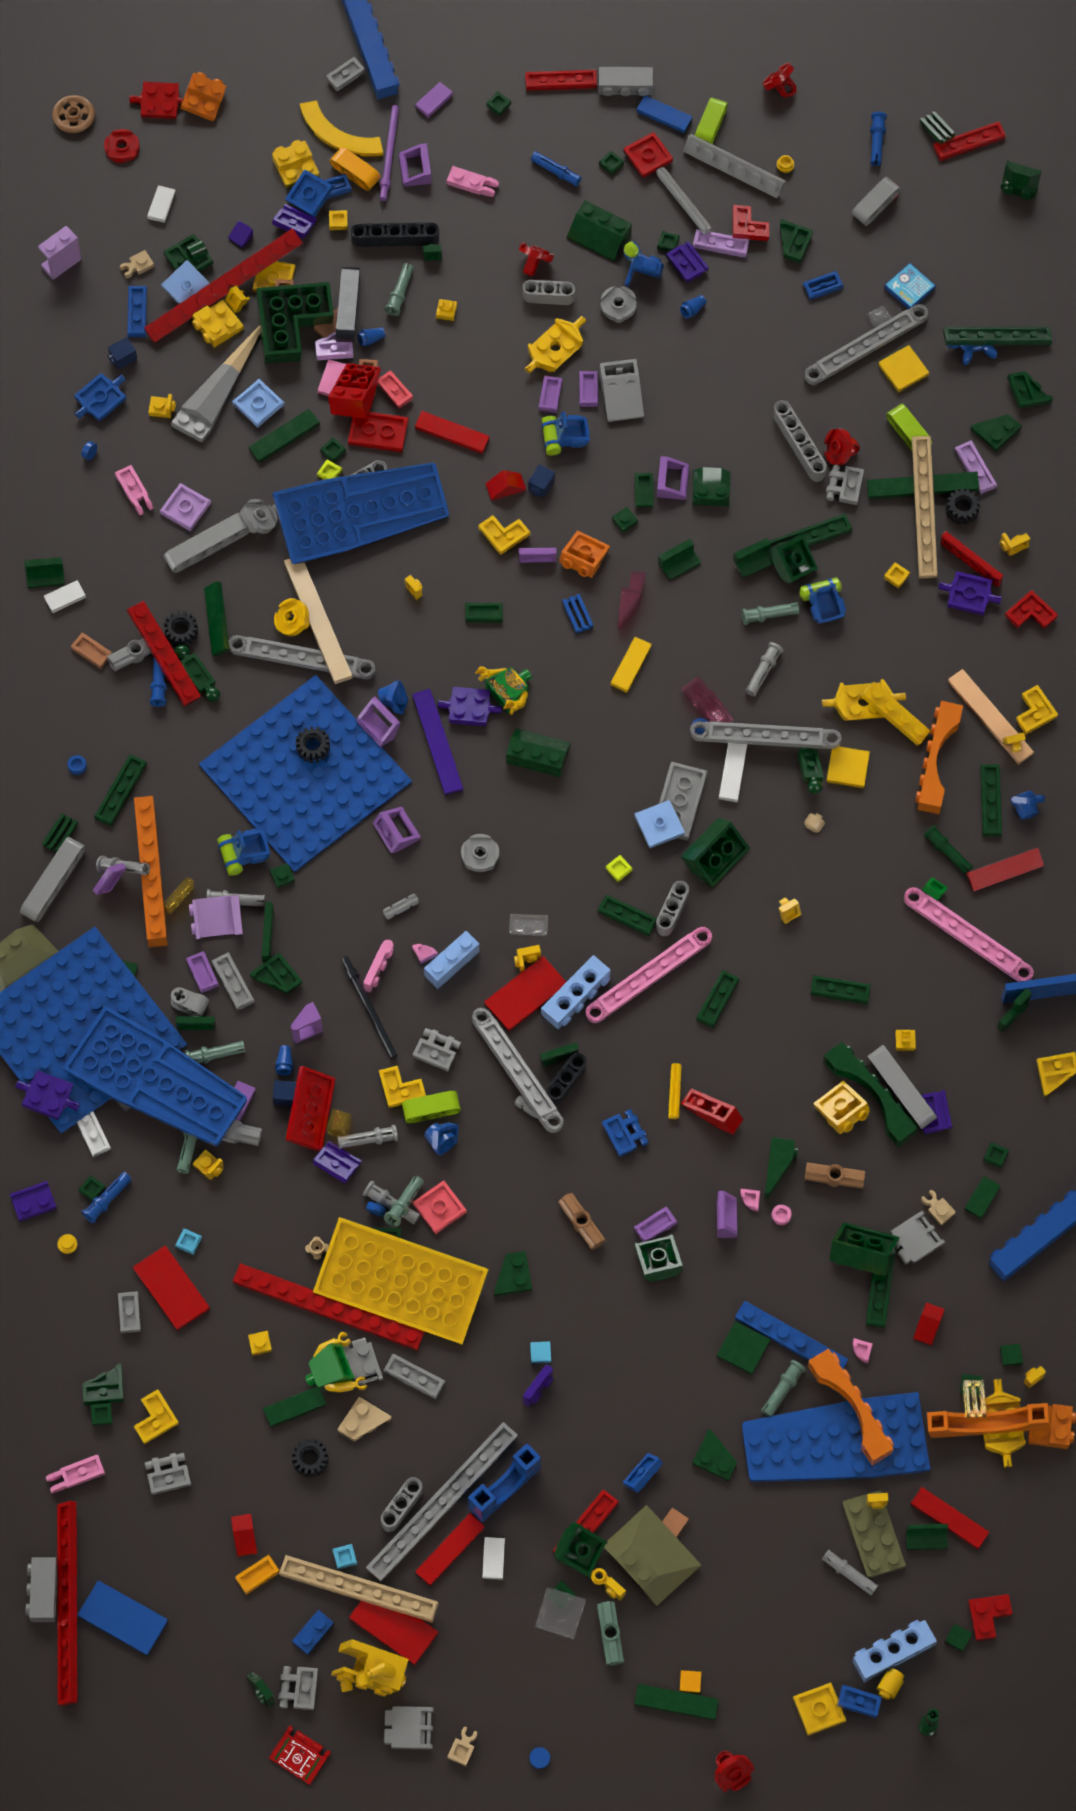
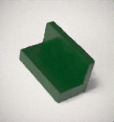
(753, 558)
(678, 559)
(44, 572)
(927, 1537)

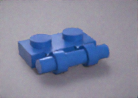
(619, 1134)

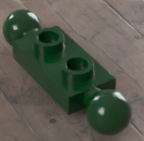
(198, 673)
(811, 769)

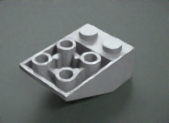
(621, 390)

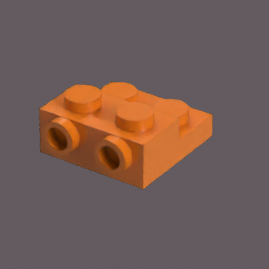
(203, 96)
(583, 554)
(1060, 1433)

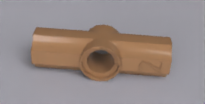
(821, 1174)
(575, 1211)

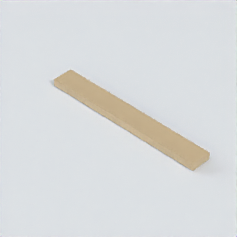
(924, 507)
(319, 622)
(359, 1588)

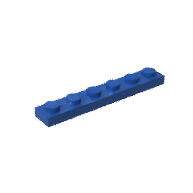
(782, 1333)

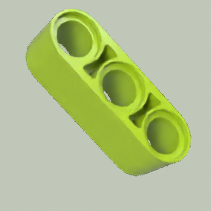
(711, 120)
(905, 424)
(431, 1107)

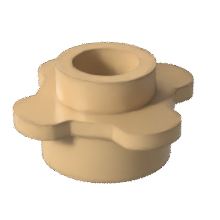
(316, 1242)

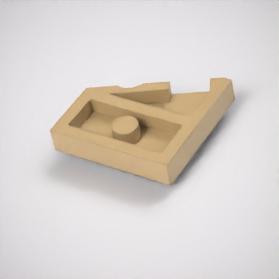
(362, 1419)

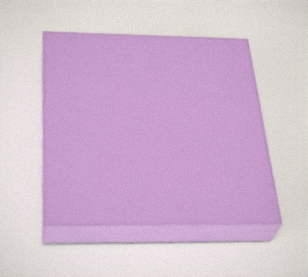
(185, 507)

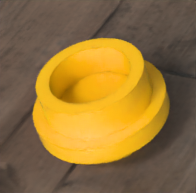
(785, 164)
(67, 1244)

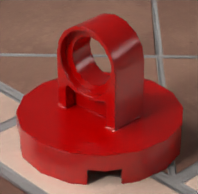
(780, 79)
(535, 255)
(840, 446)
(733, 1772)

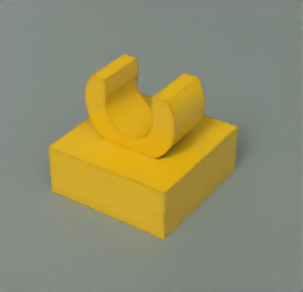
(236, 299)
(446, 310)
(1014, 741)
(789, 910)
(905, 1040)

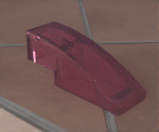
(631, 597)
(706, 701)

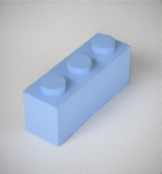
(451, 959)

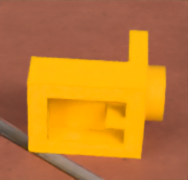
(162, 406)
(1014, 545)
(527, 954)
(208, 1165)

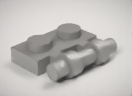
(850, 487)
(434, 1054)
(170, 1478)
(304, 1690)

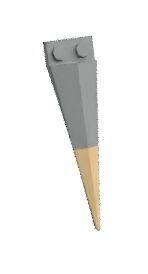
(204, 406)

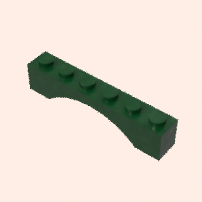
(845, 1064)

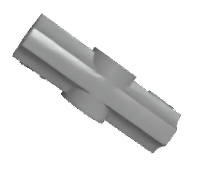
(125, 655)
(243, 1133)

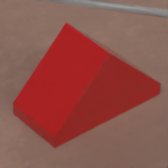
(505, 484)
(928, 1324)
(244, 1535)

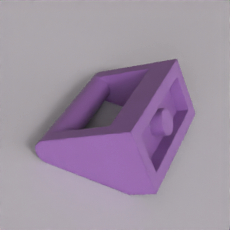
(417, 151)
(665, 492)
(375, 725)
(390, 833)
(306, 1024)
(726, 1215)

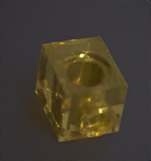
(339, 1123)

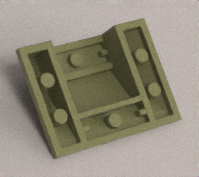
(22, 953)
(651, 1555)

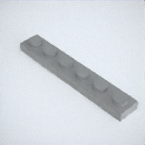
(734, 166)

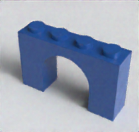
(486, 1501)

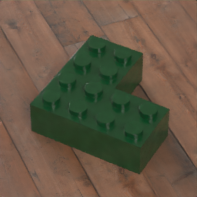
(284, 311)

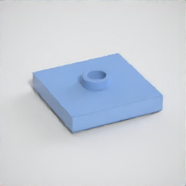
(184, 282)
(258, 403)
(659, 824)

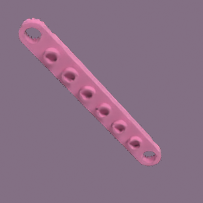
(968, 935)
(648, 974)

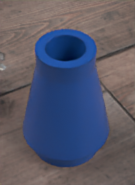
(692, 307)
(369, 336)
(284, 1061)

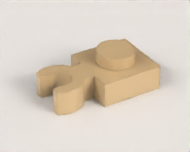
(140, 263)
(939, 1210)
(461, 1749)

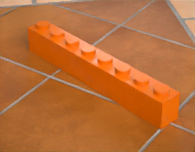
(151, 882)

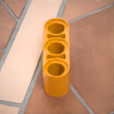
(355, 168)

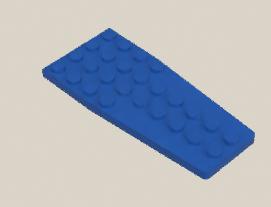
(357, 510)
(154, 1078)
(828, 1442)

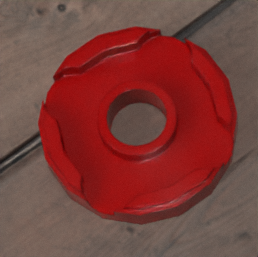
(125, 154)

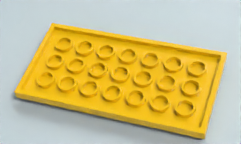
(400, 1280)

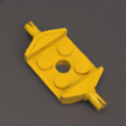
(564, 335)
(847, 701)
(1003, 1442)

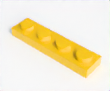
(895, 713)

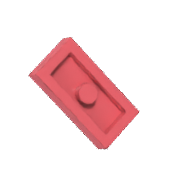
(394, 389)

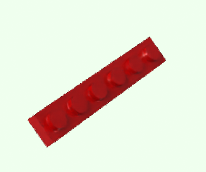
(163, 653)

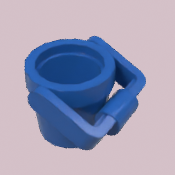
(393, 695)
(1026, 804)
(441, 1138)

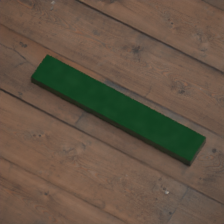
(997, 336)
(905, 485)
(818, 532)

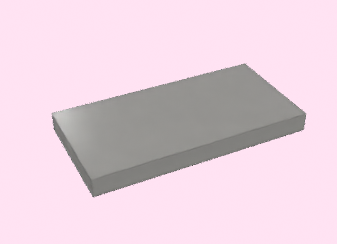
(684, 790)

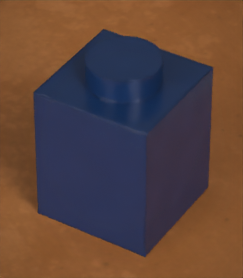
(122, 353)
(541, 481)
(283, 1093)

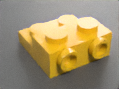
(292, 162)
(217, 323)
(842, 1107)

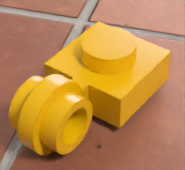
(613, 1589)

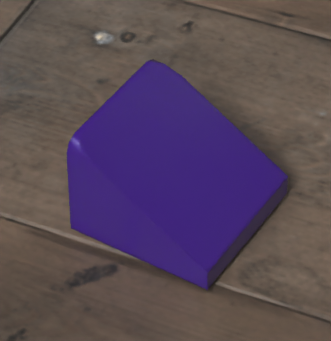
(241, 234)

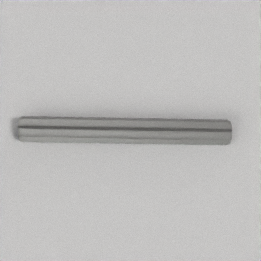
(683, 200)

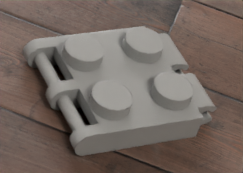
(916, 1239)
(363, 1361)
(408, 1727)

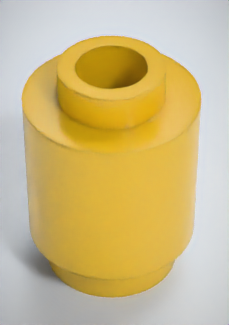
(890, 1684)

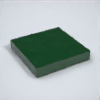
(743, 1348)

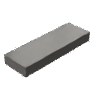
(232, 981)
(414, 1376)

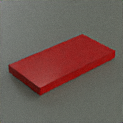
(525, 994)
(310, 1109)
(171, 1288)
(398, 1631)

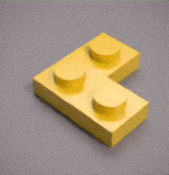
(501, 537)
(1040, 710)
(395, 1090)
(160, 1418)

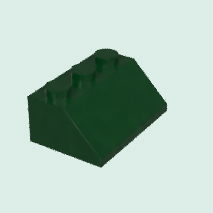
(599, 230)
(537, 752)
(715, 851)
(864, 1249)

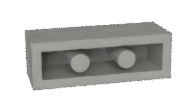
(625, 81)
(42, 1589)

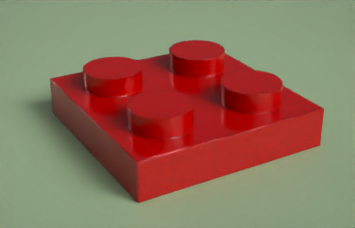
(648, 154)

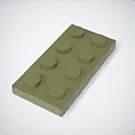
(873, 1537)

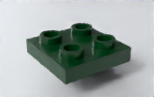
(191, 250)

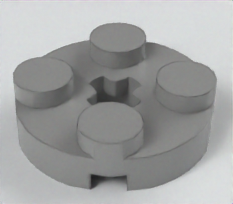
(618, 313)
(254, 523)
(483, 863)

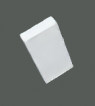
(161, 204)
(64, 596)
(493, 1558)

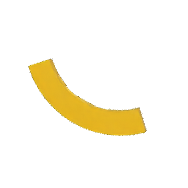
(336, 138)

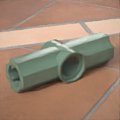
(612, 1646)

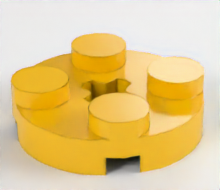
(300, 619)

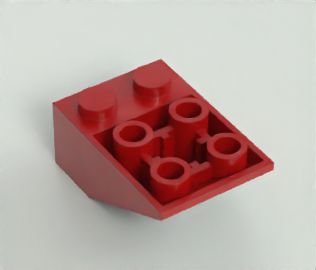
(354, 390)

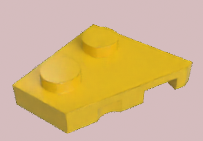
(1055, 1070)

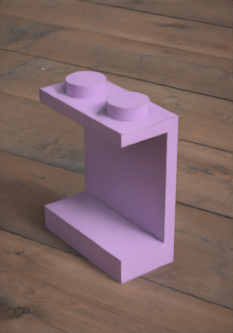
(61, 252)
(216, 916)

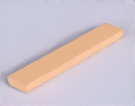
(987, 713)

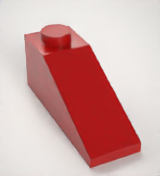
(713, 1111)

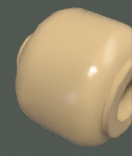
(814, 822)

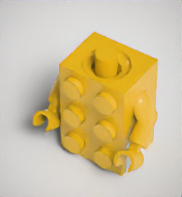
(372, 1669)

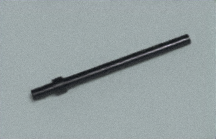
(353, 976)

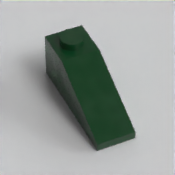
(780, 1159)

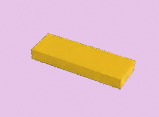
(631, 664)

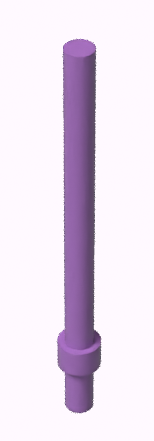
(385, 181)

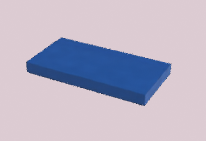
(1040, 988)
(122, 1618)

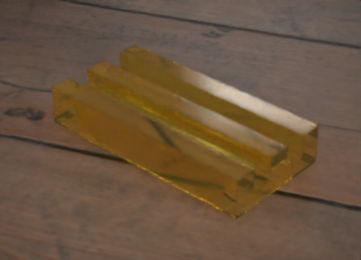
(179, 895)
(975, 1412)

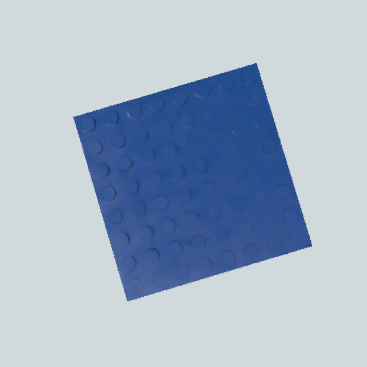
(300, 802)
(57, 1004)

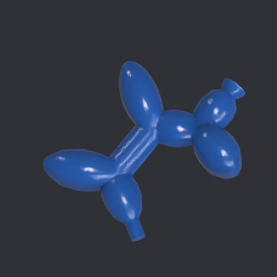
(989, 350)

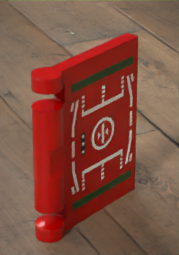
(299, 1755)

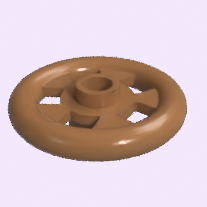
(73, 100)

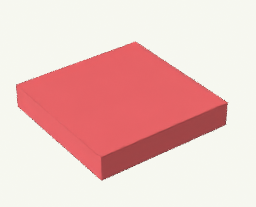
(439, 1207)

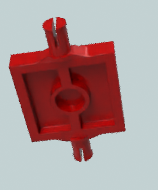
(158, 100)

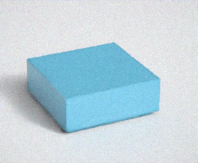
(188, 1241)
(540, 1352)
(344, 1556)

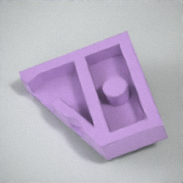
(329, 349)

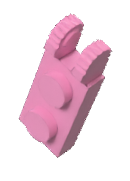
(471, 182)
(133, 488)
(379, 964)
(77, 1473)

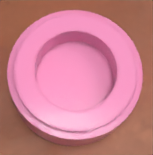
(781, 1215)

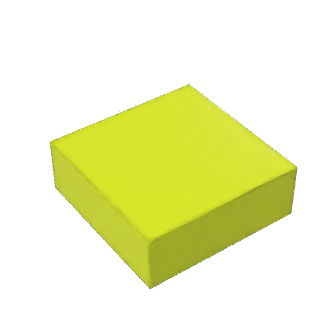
(329, 470)
(619, 868)

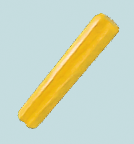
(674, 1097)

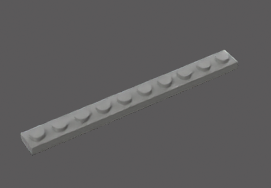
(441, 1502)

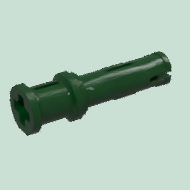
(942, 843)
(929, 1722)

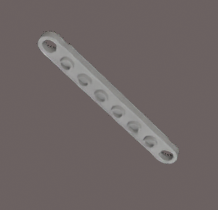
(866, 344)
(294, 655)
(765, 735)
(517, 1070)

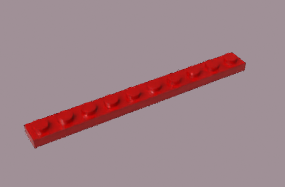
(222, 285)
(327, 1307)
(67, 1602)

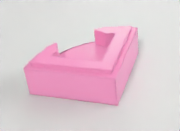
(424, 952)
(750, 1198)
(862, 1349)

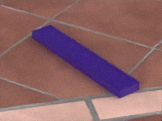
(437, 742)

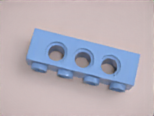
(592, 968)
(869, 1669)

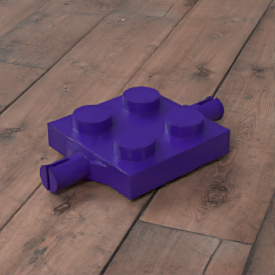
(969, 593)
(469, 706)
(47, 1095)

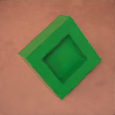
(934, 888)

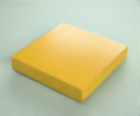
(275, 271)
(903, 368)
(848, 767)
(819, 1709)

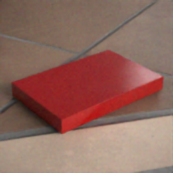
(379, 431)

